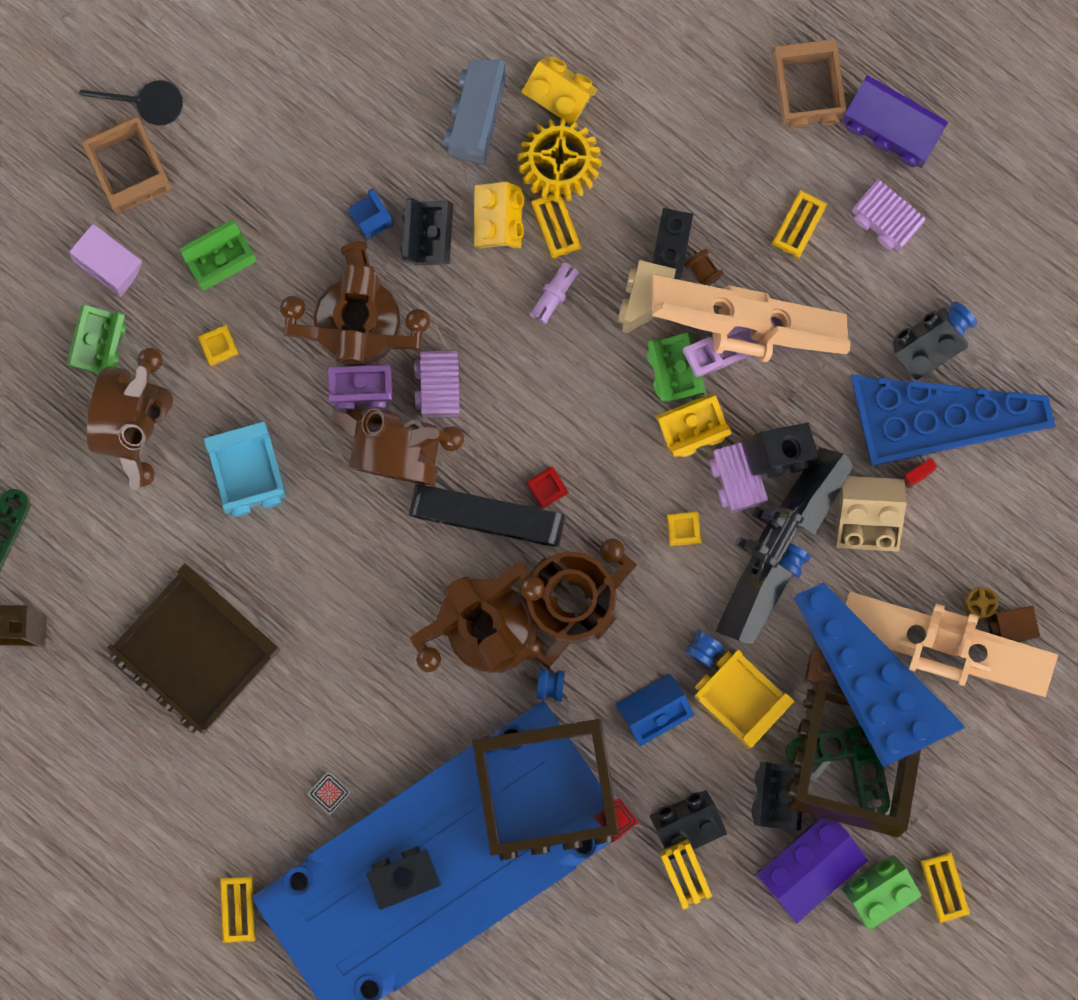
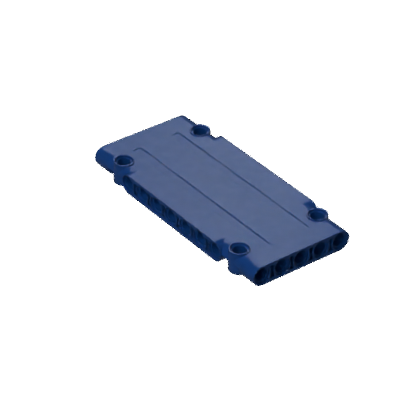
(335, 922)

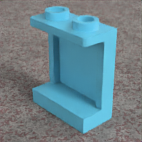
(246, 469)

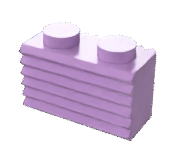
(887, 216)
(438, 384)
(739, 486)

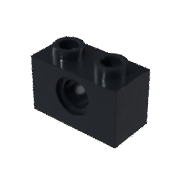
(673, 240)
(781, 449)
(388, 891)

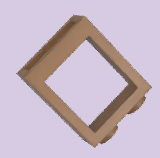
(808, 53)
(139, 192)

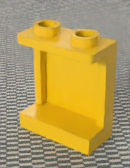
(742, 698)

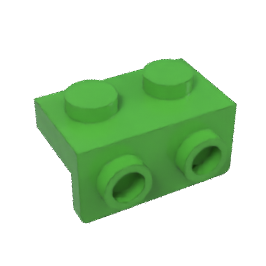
(218, 255)
(96, 339)
(672, 371)
(881, 891)

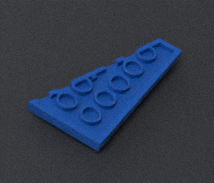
(927, 418)
(883, 693)

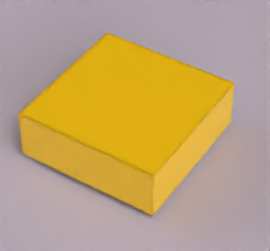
(218, 345)
(684, 529)

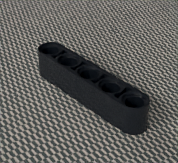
(487, 515)

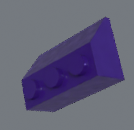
(894, 122)
(811, 867)

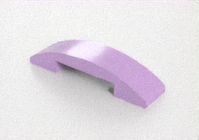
(704, 359)

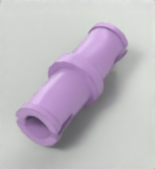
(554, 293)

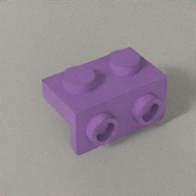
(360, 387)

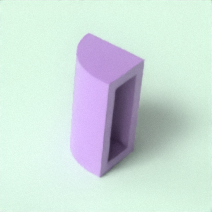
(106, 260)

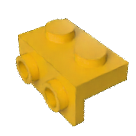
(559, 89)
(498, 215)
(693, 425)

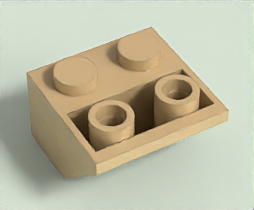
(638, 308)
(871, 513)

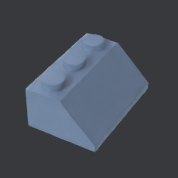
(476, 110)

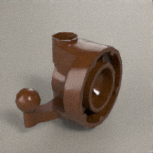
(380, 330)
(124, 415)
(395, 450)
(597, 586)
(463, 606)

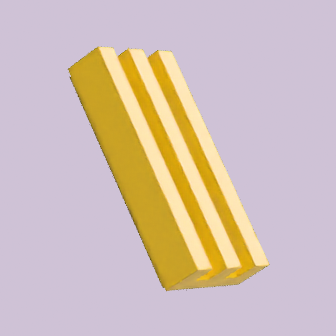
(787, 247)
(564, 250)
(694, 896)
(238, 909)
(952, 914)

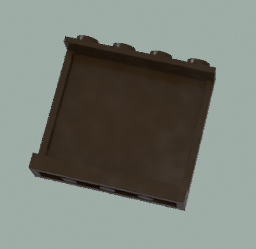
(193, 650)

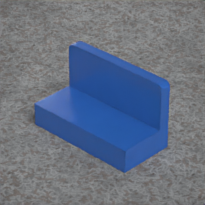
(655, 709)

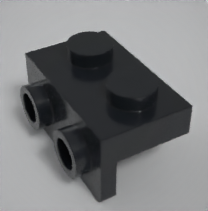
(427, 232)
(928, 343)
(771, 801)
(689, 819)

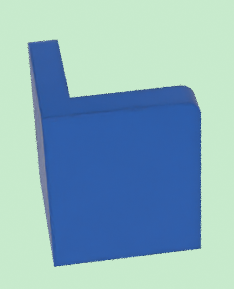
(371, 215)

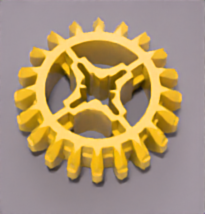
(571, 160)

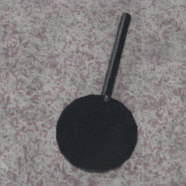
(157, 101)

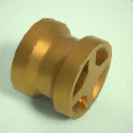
(986, 602)

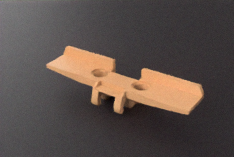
(802, 325)
(953, 634)

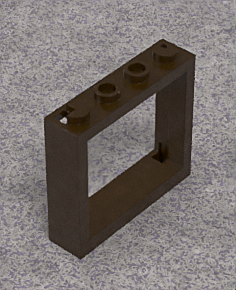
(22, 626)
(893, 824)
(542, 844)

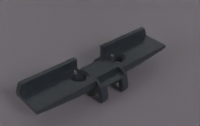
(764, 577)

